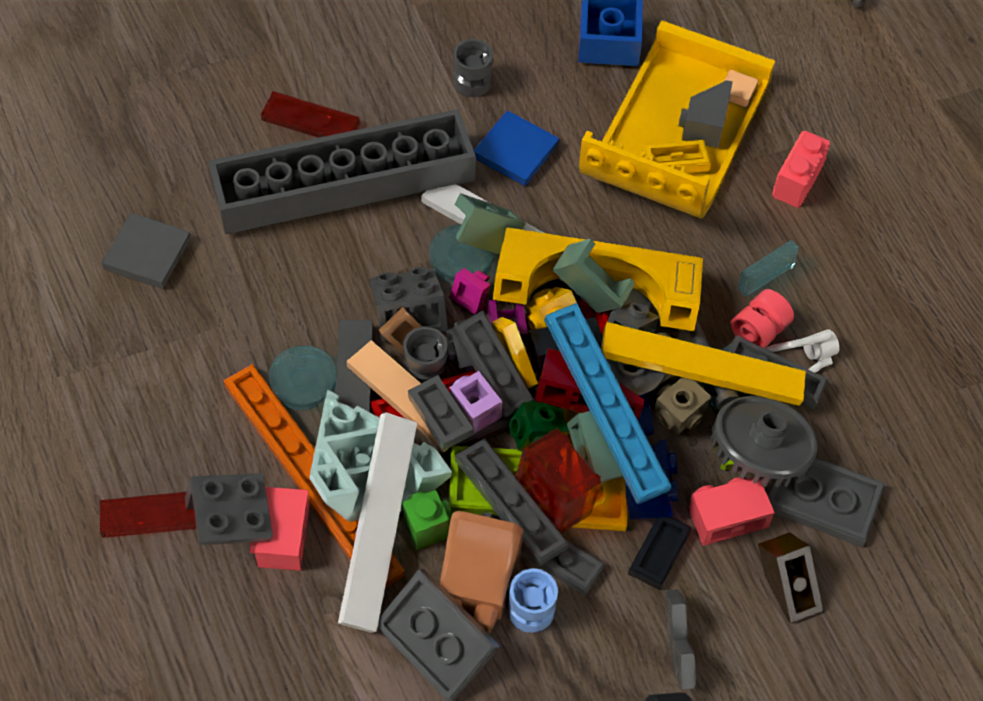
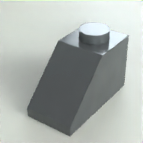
(706, 115)

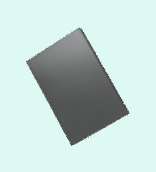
(830, 501)
(437, 635)

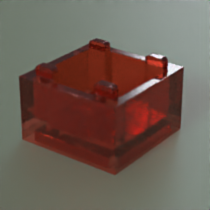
(558, 480)

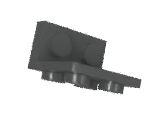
(416, 292)
(229, 508)

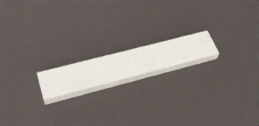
(377, 523)

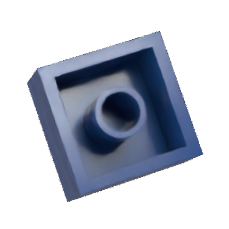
(610, 32)

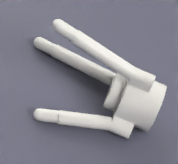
(817, 346)

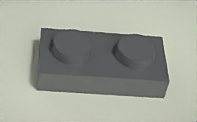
(440, 413)

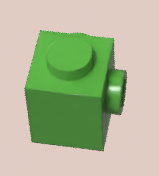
(426, 518)

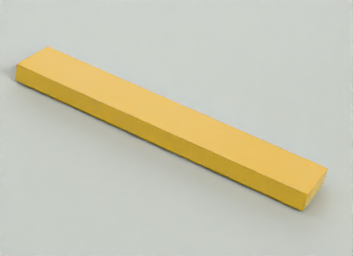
(703, 364)

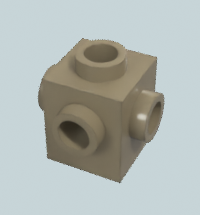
(681, 405)

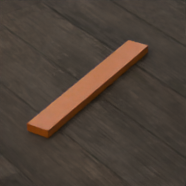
(293, 453)

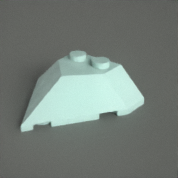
(345, 457)

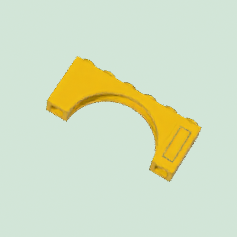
(664, 278)

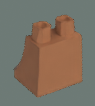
(481, 564)

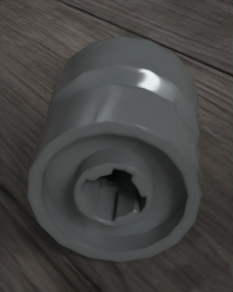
(472, 67)
(425, 353)

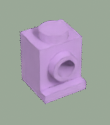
(486, 403)

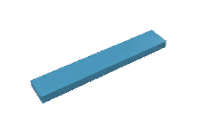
(607, 403)

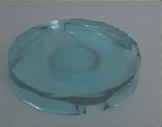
(451, 256)
(302, 377)

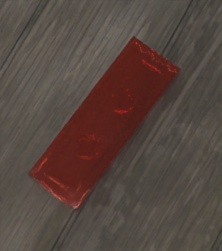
(307, 116)
(145, 515)

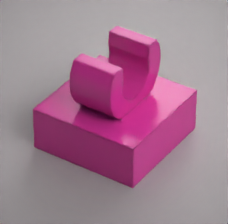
(470, 290)

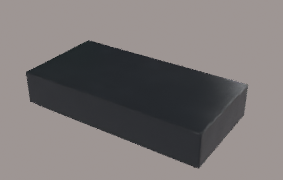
(659, 551)

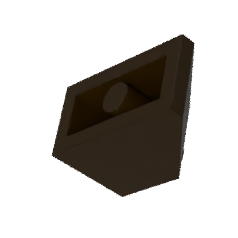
(791, 575)

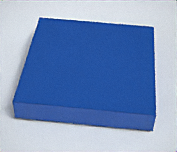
(516, 148)

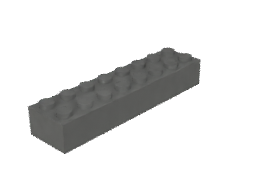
(342, 171)

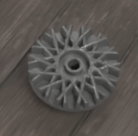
(764, 440)

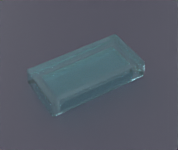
(768, 268)

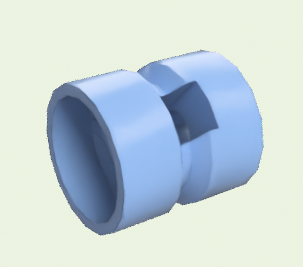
(532, 600)

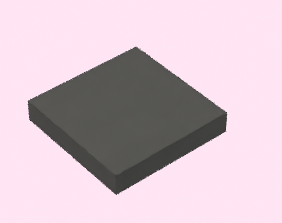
(146, 250)

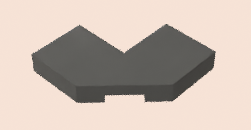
(681, 651)

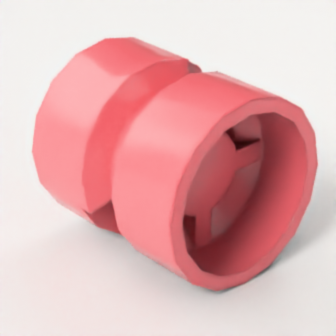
(763, 318)

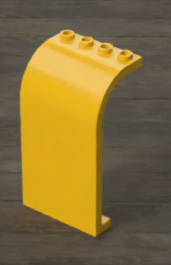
(672, 73)

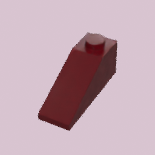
(560, 389)

